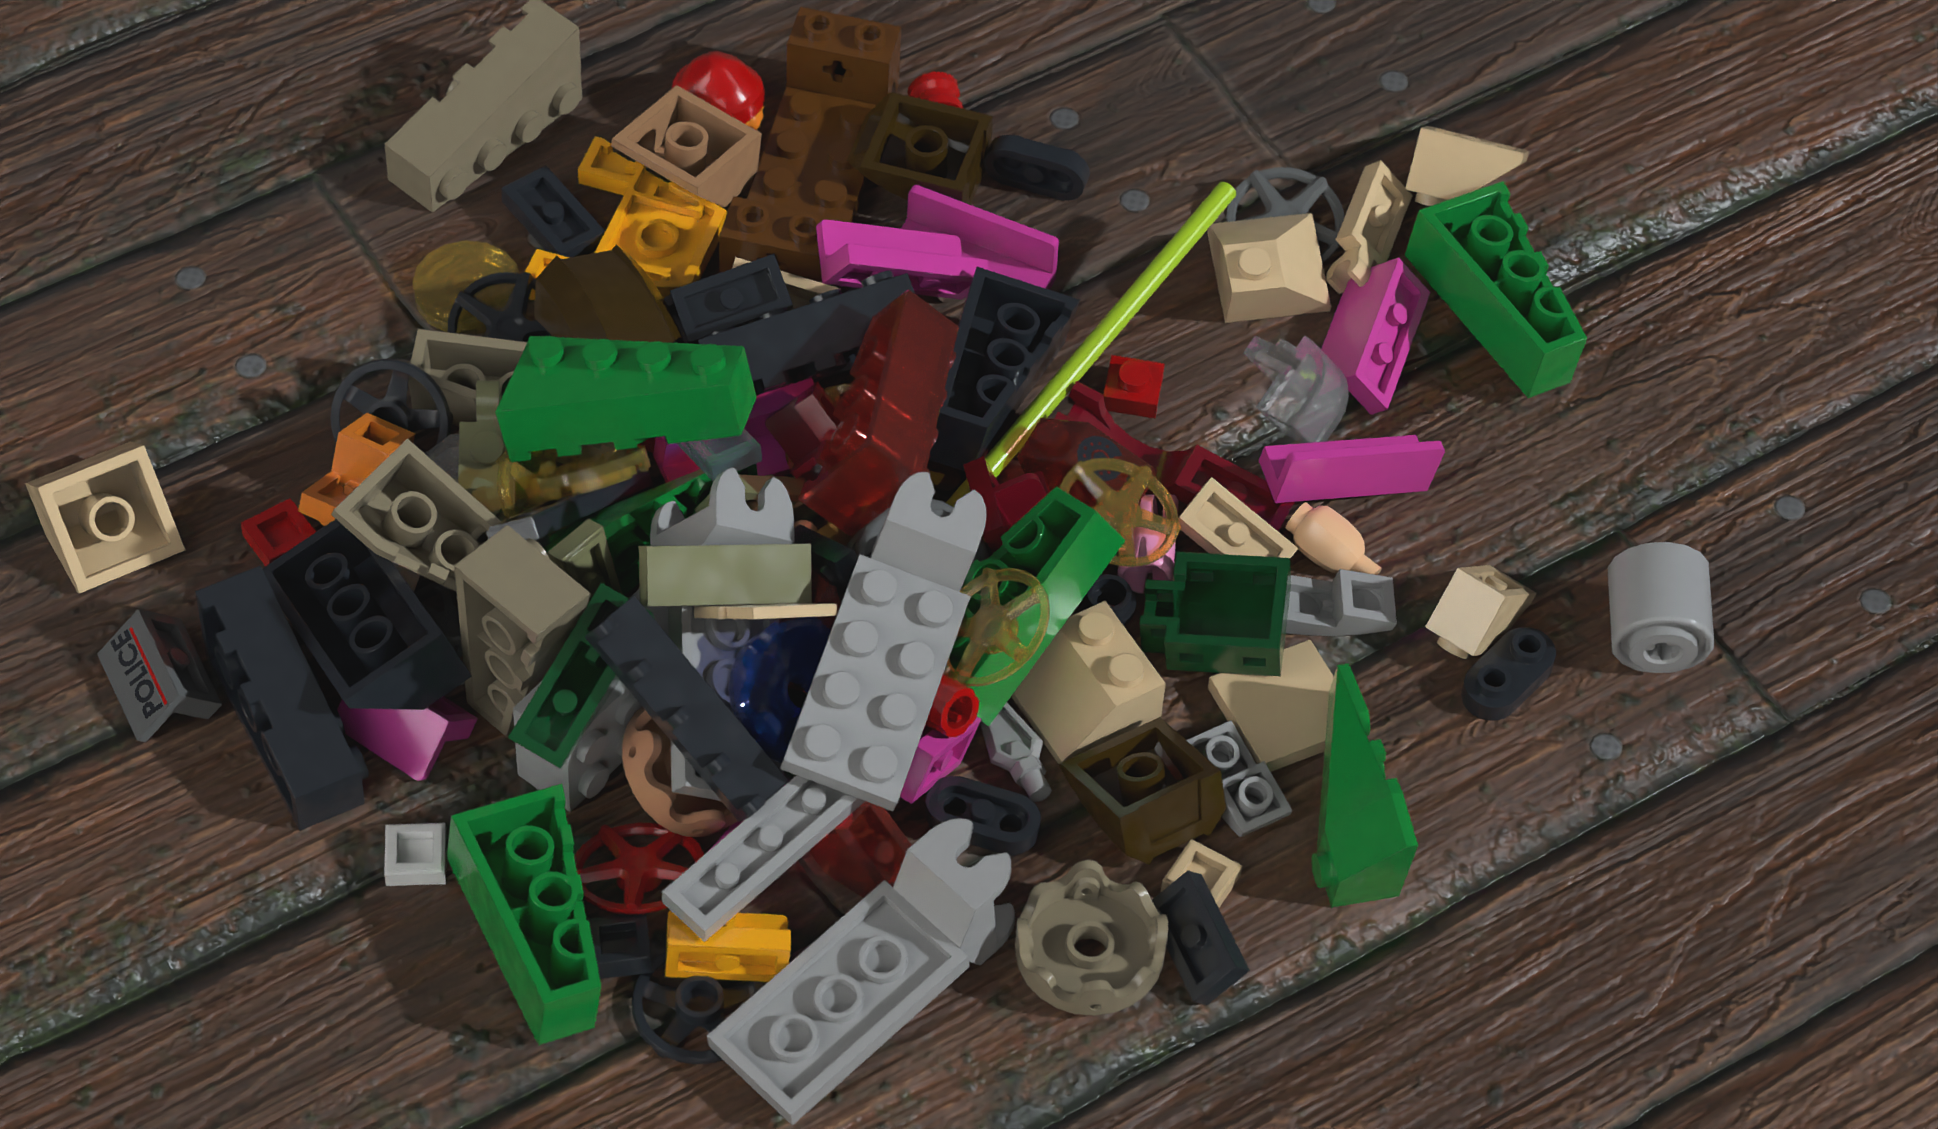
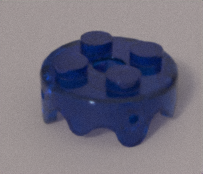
(762, 675)

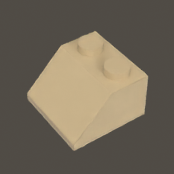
(106, 516)
(1089, 685)

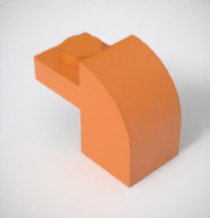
(357, 454)

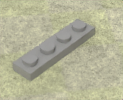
(756, 854)

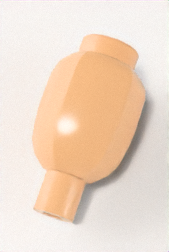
(1329, 540)

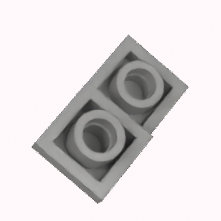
(1249, 788)

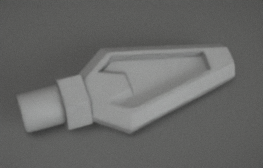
(1017, 750)

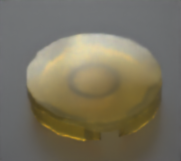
(452, 270)
(594, 472)

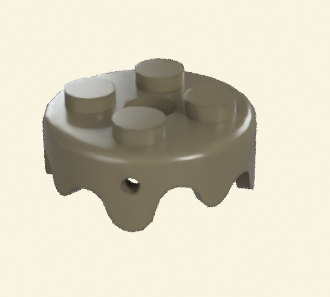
(1090, 907)

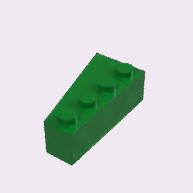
(1498, 286)
(622, 394)
(1067, 552)
(529, 903)

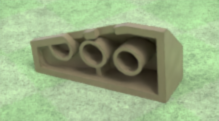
(416, 515)

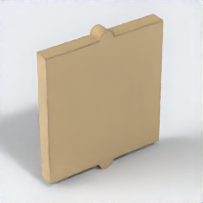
(765, 611)

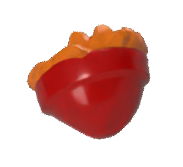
(725, 85)

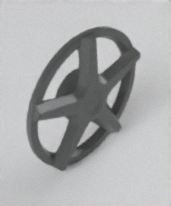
(1299, 204)

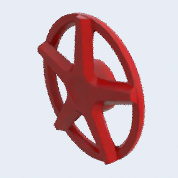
(635, 868)

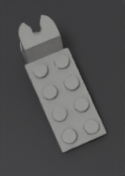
(709, 642)
(888, 648)
(869, 973)

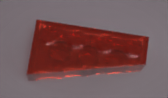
(884, 414)

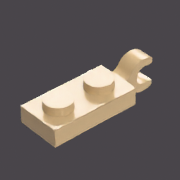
(1369, 226)

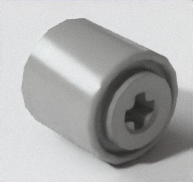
(1660, 607)

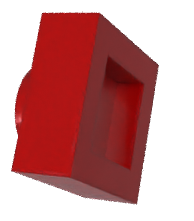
(1133, 386)
(276, 531)

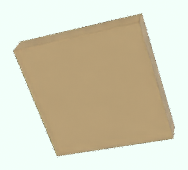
(1278, 715)

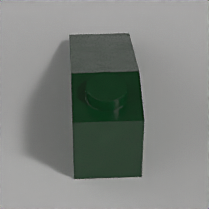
(571, 689)

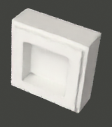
(415, 854)

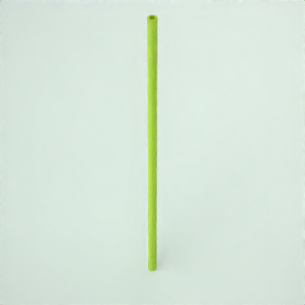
(1105, 332)

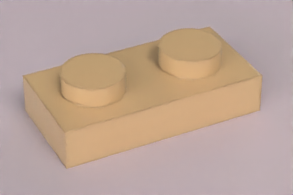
(1230, 527)

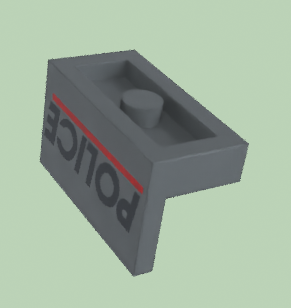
(157, 672)

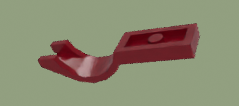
(1180, 471)

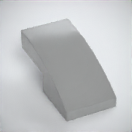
(1346, 606)

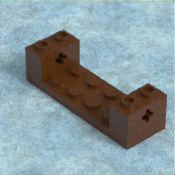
(834, 79)

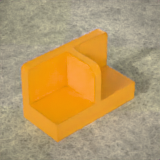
(741, 950)

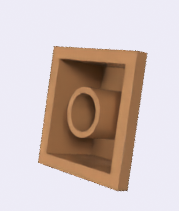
(693, 146)

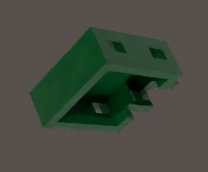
(1219, 614)

